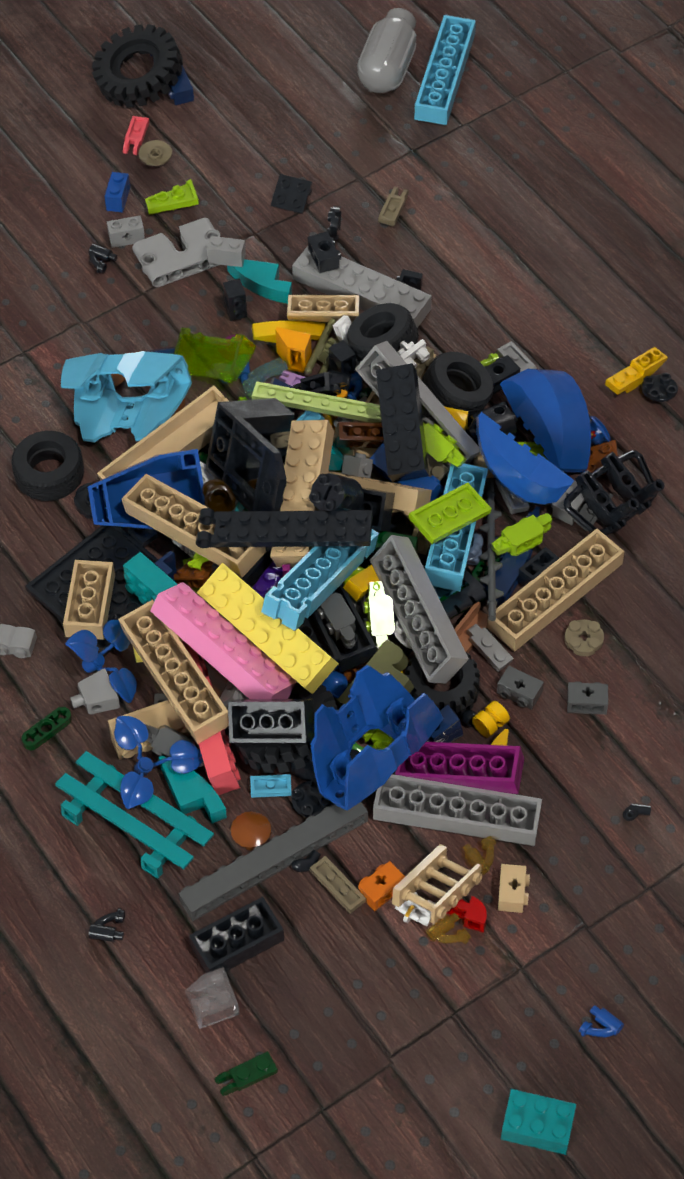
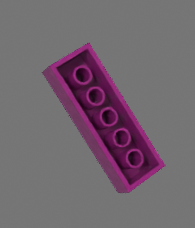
(467, 765)

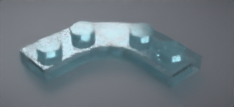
(262, 373)

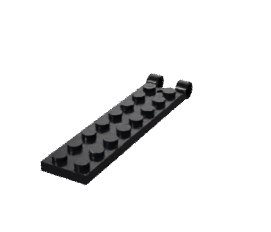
(285, 528)

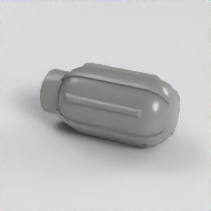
(388, 51)

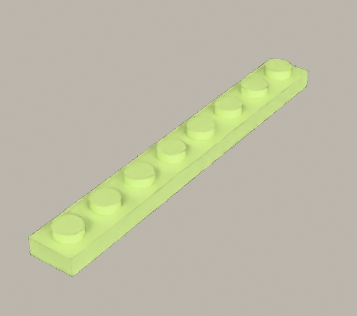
(319, 402)

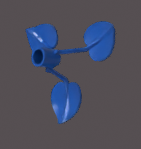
(85, 646)
(134, 787)

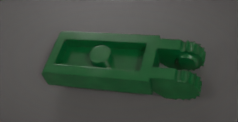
(247, 1073)

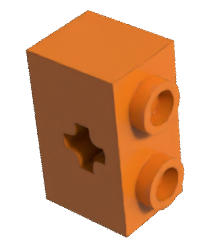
(380, 885)

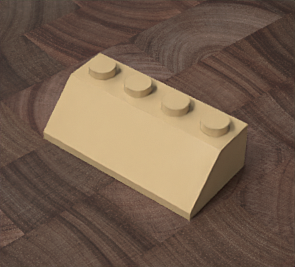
(322, 307)
(153, 715)

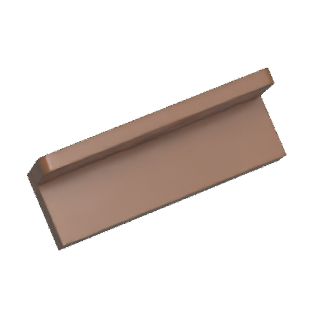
(473, 617)

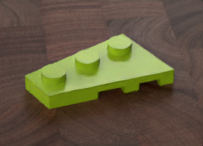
(177, 198)

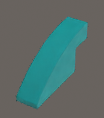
(262, 280)
(193, 792)

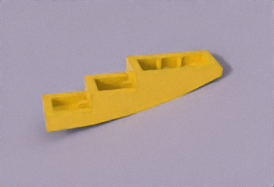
(266, 330)

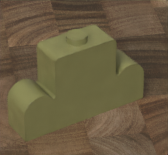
(387, 659)

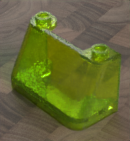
(214, 356)

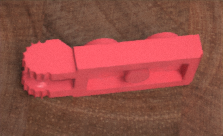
(135, 134)

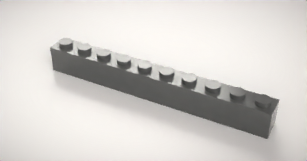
(270, 859)

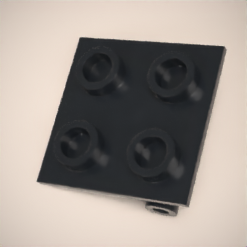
(291, 193)

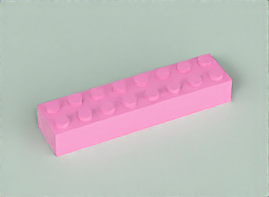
(221, 644)

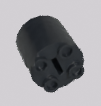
(500, 414)
(335, 493)

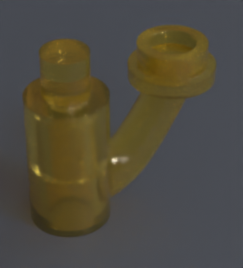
(474, 857)
(437, 931)

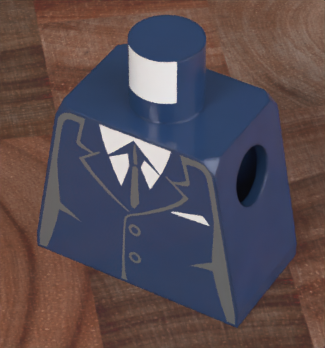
(448, 729)

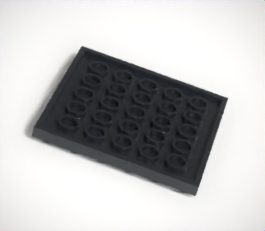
(103, 545)

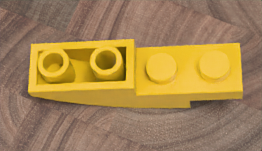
(639, 368)

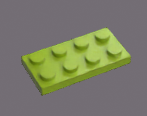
(449, 513)

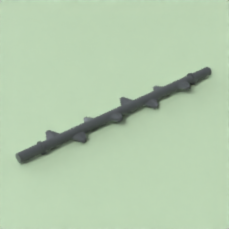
(489, 555)

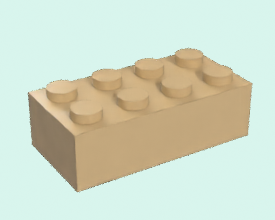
(89, 597)

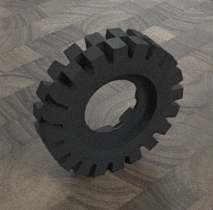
(145, 41)
(283, 754)

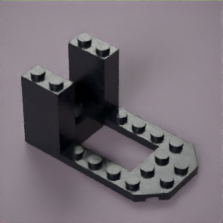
(243, 454)

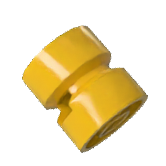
(491, 719)

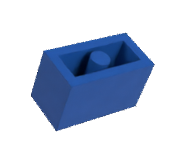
(117, 192)

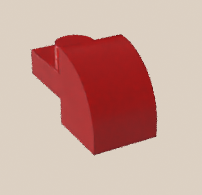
(472, 913)

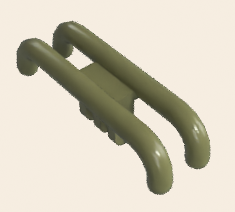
(321, 350)

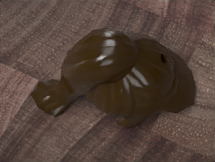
(218, 496)

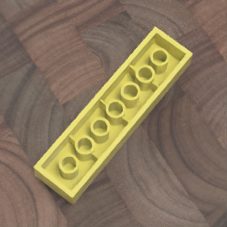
(286, 647)

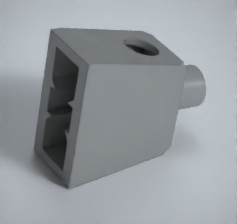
(96, 694)

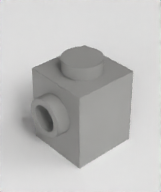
(357, 465)

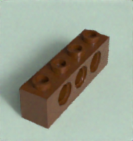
(358, 435)

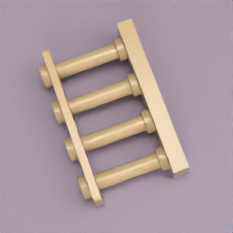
(428, 869)

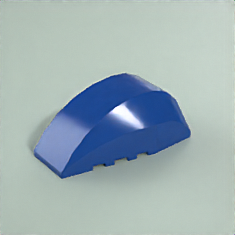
(554, 414)
(516, 468)
(176, 469)

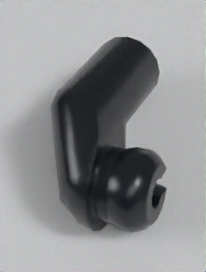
(635, 810)
(304, 864)

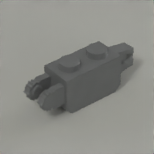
(338, 619)
(163, 738)

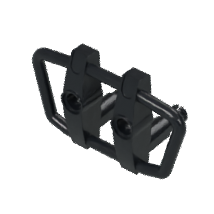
(636, 498)

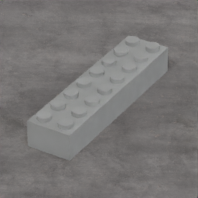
(359, 280)
(433, 412)
(419, 609)
(458, 809)

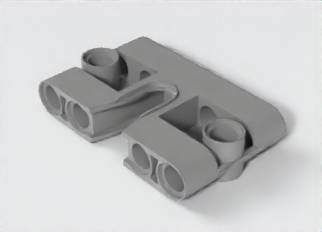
(166, 264)

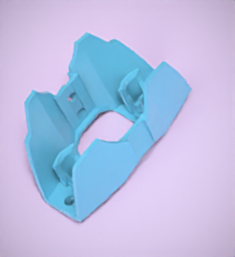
(102, 410)

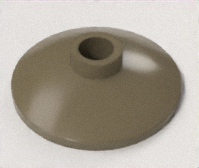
(155, 153)

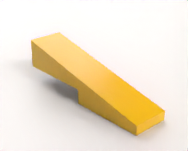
(359, 584)

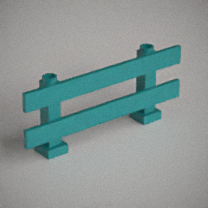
(163, 847)

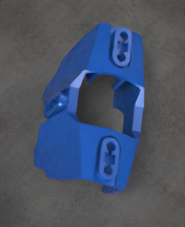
(373, 703)

